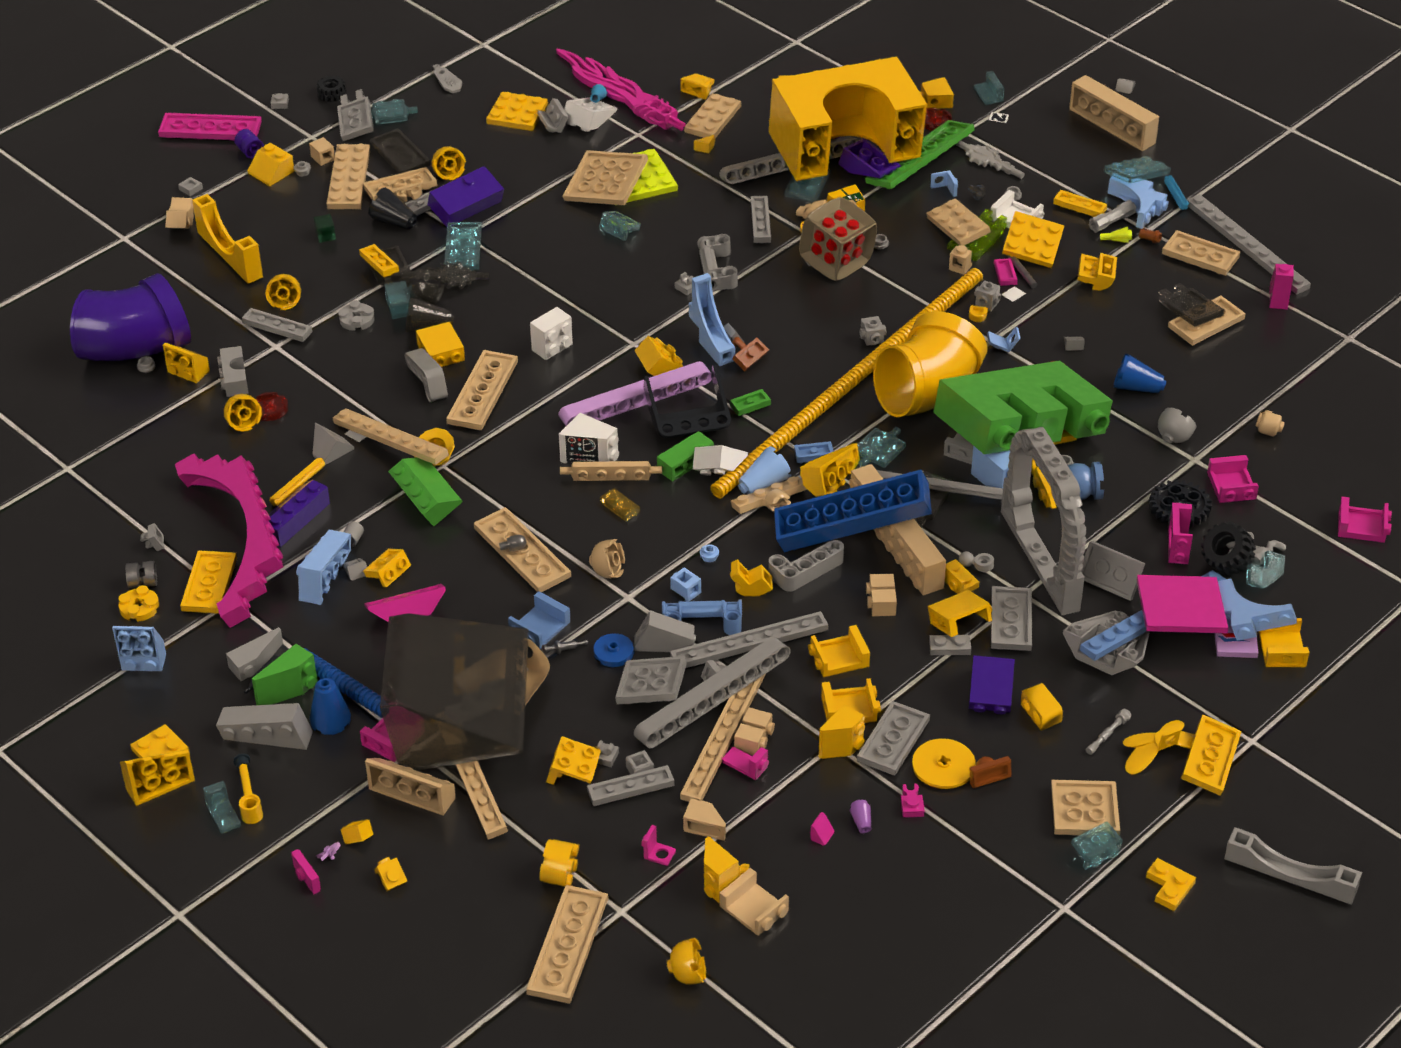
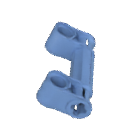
(729, 611)

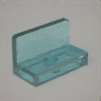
(990, 91)

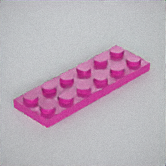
(207, 126)

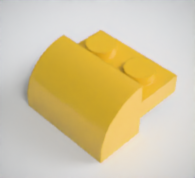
(1097, 271)

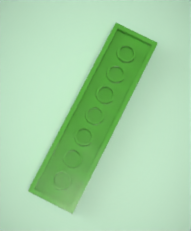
(932, 146)

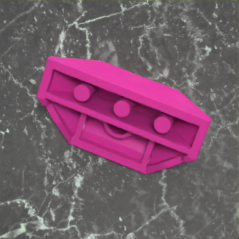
(414, 602)

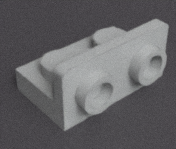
(555, 116)

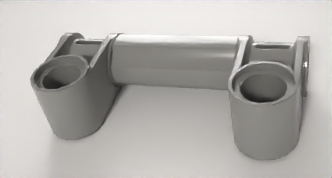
(717, 246)

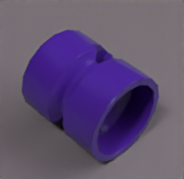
(248, 142)

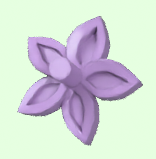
(329, 851)

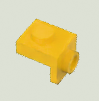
(390, 873)

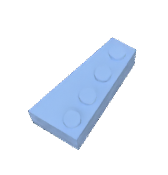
(322, 565)

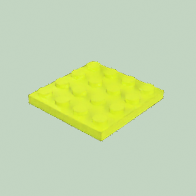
(654, 178)

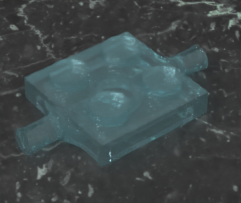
(391, 111)
(880, 447)

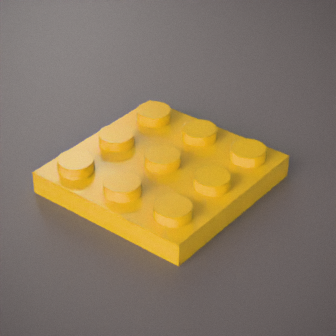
(516, 111)
(1033, 239)

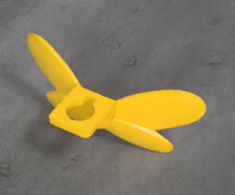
(1149, 744)

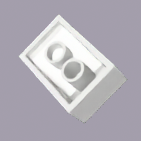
(587, 113)

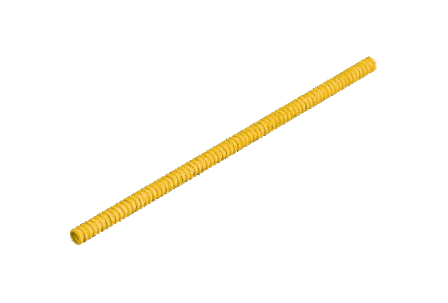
(843, 385)

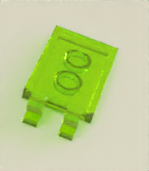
(983, 243)

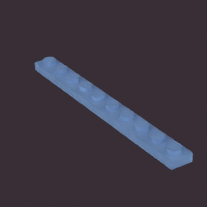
(1121, 632)

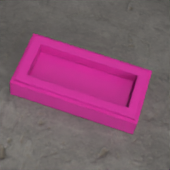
(1005, 272)

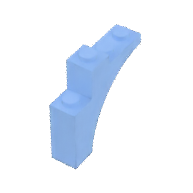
(1147, 200)
(705, 315)
(1249, 617)

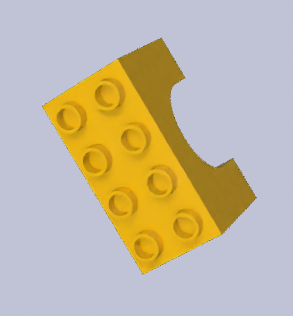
(852, 100)

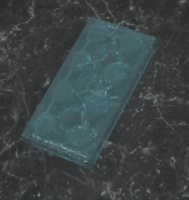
(1137, 169)
(464, 243)

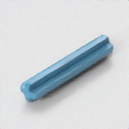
(1176, 192)

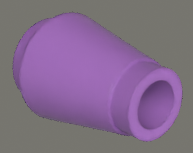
(861, 814)

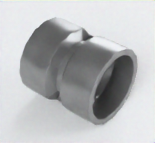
(134, 577)

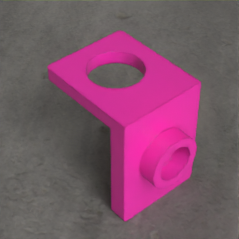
(651, 847)

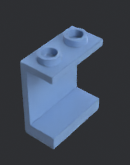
(543, 620)

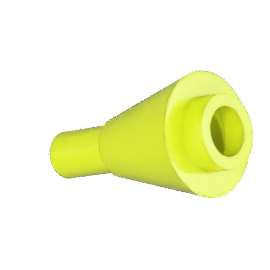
(1121, 235)

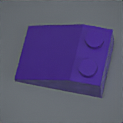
(866, 160)

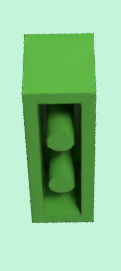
(680, 457)

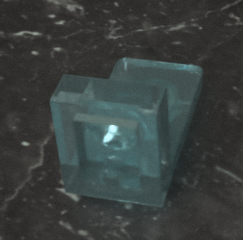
(220, 807)

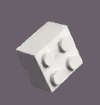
(551, 333)

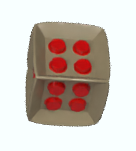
(837, 238)

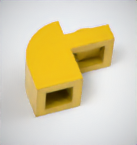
(751, 582)

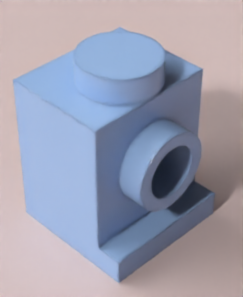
(686, 584)

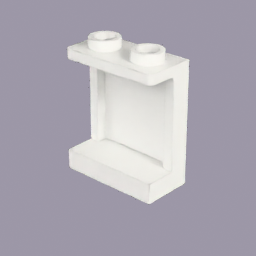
(1007, 207)

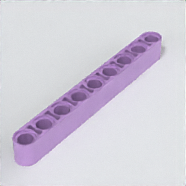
(633, 395)

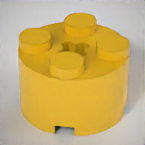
(559, 862)

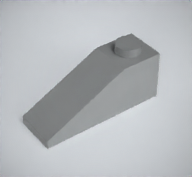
(253, 655)

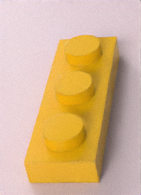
(1079, 203)
(379, 260)

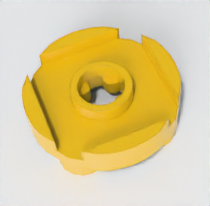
(128, 601)

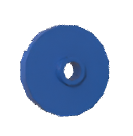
(613, 650)

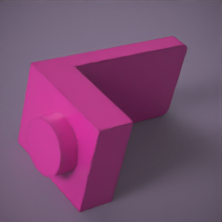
(749, 765)

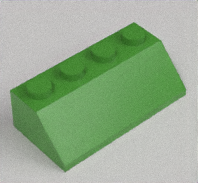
(425, 488)

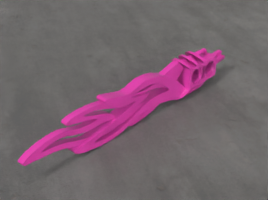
(623, 90)

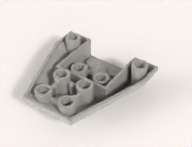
(1114, 662)

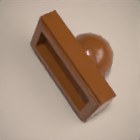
(989, 771)

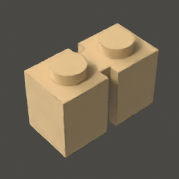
(882, 595)
(754, 731)

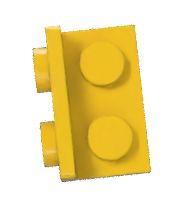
(388, 566)
(959, 578)

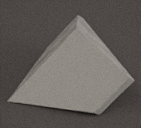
(329, 444)

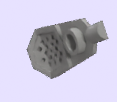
(447, 80)

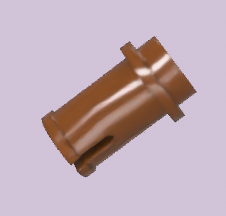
(1154, 236)

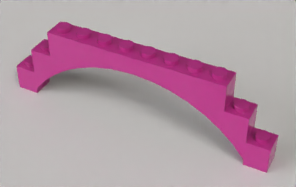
(261, 550)

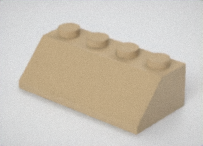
(409, 785)

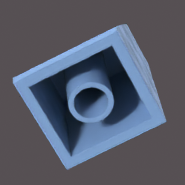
(990, 468)

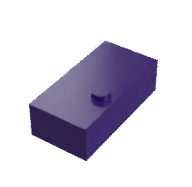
(465, 196)

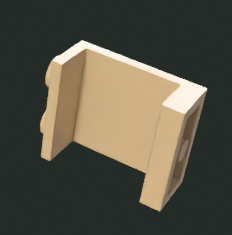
(752, 903)

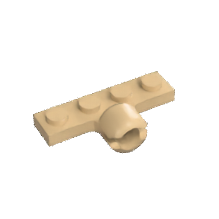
(771, 497)

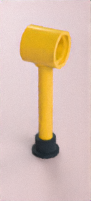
(250, 803)

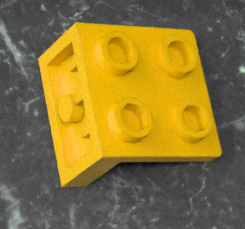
(574, 761)

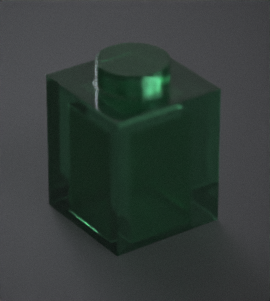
(324, 228)

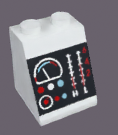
(588, 441)

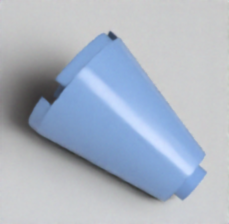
(765, 471)

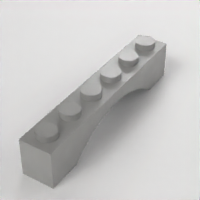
(1333, 881)

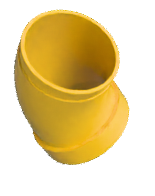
(936, 349)

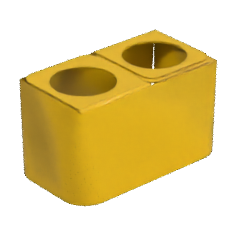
(1041, 706)

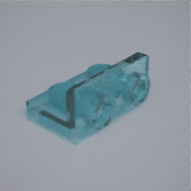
(618, 224)
(1097, 845)

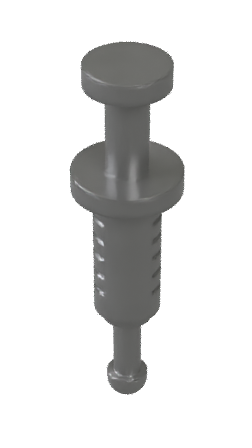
(558, 647)

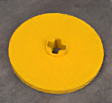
(929, 767)

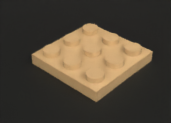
(1083, 806)

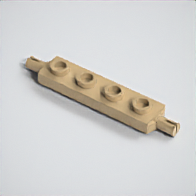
(611, 470)

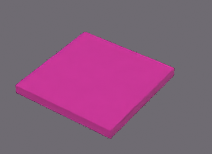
(1182, 604)

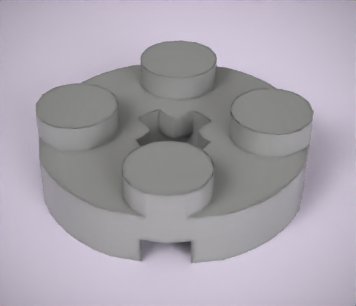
(356, 316)

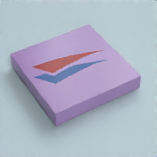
(1229, 647)

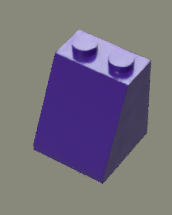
(991, 684)

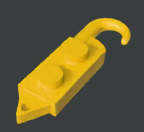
(1043, 486)

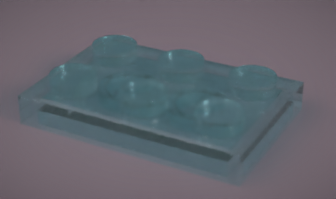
(806, 189)

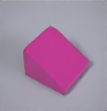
(821, 830)

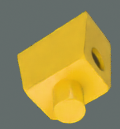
(937, 93)

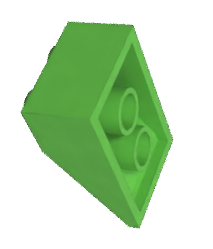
(285, 677)

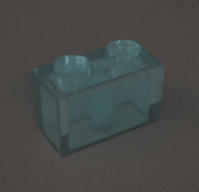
(397, 298)

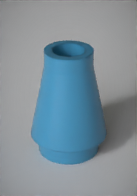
(598, 92)

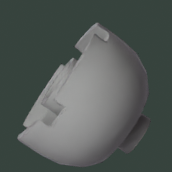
(1175, 426)

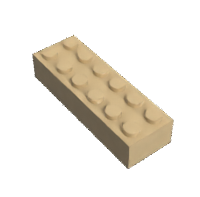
(1114, 113)

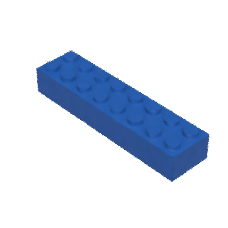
(852, 511)

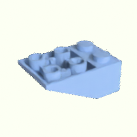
(139, 648)

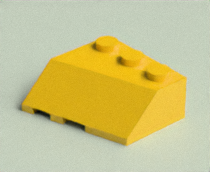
(156, 775)

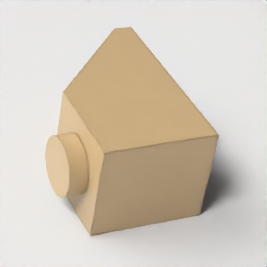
(704, 820)

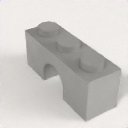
(232, 371)

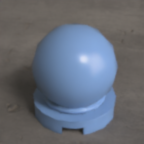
(1088, 479)

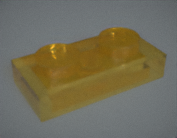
(619, 504)

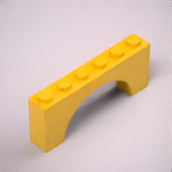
(240, 254)

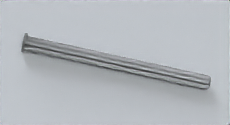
(956, 487)

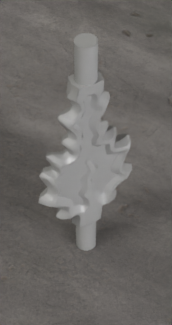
(984, 155)

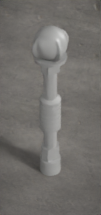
(1121, 718)

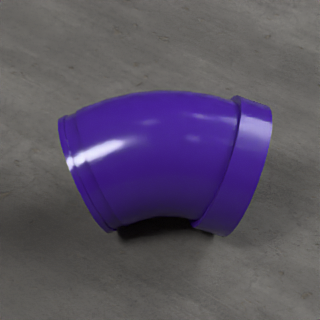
(128, 321)

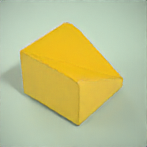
(705, 144)
(357, 831)

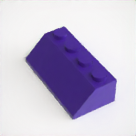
(298, 510)

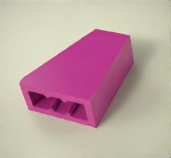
(1281, 286)

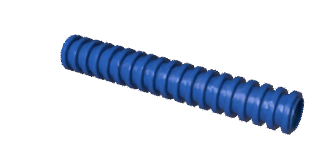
(348, 685)

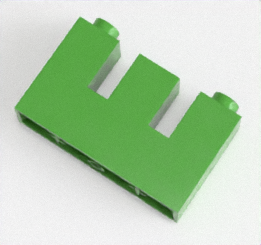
(999, 403)

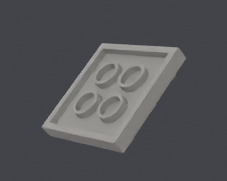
(651, 680)

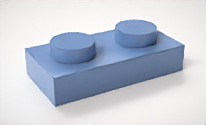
(809, 452)

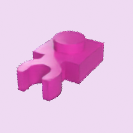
(911, 802)

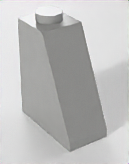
(663, 634)

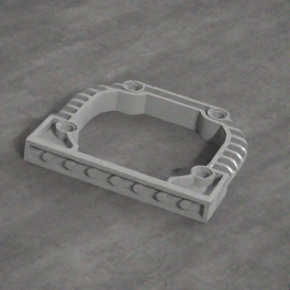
(1063, 580)

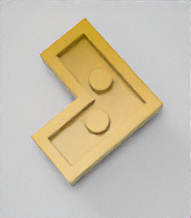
(1175, 883)

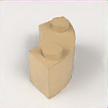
(180, 213)

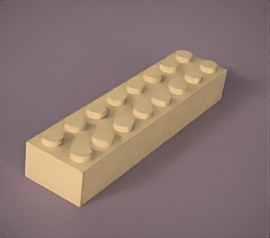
(907, 543)

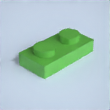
(750, 402)

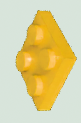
(158, 742)

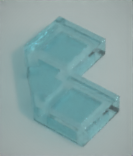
(1272, 570)

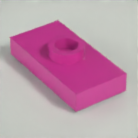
(305, 871)

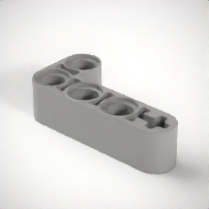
(428, 372)
(806, 568)

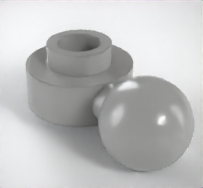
(983, 562)

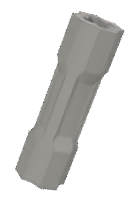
(1120, 212)

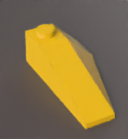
(828, 472)

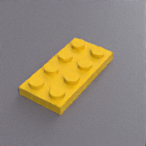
(208, 581)
(1211, 755)

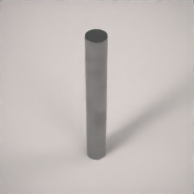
(1023, 272)

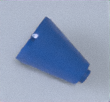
(1138, 376)
(328, 709)

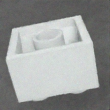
(717, 459)

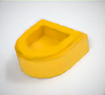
(977, 313)

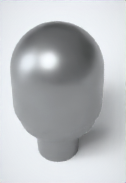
(514, 543)

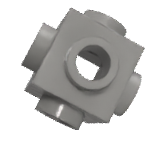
(987, 295)
(872, 330)

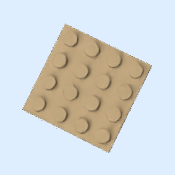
(605, 177)

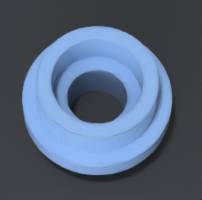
(709, 553)

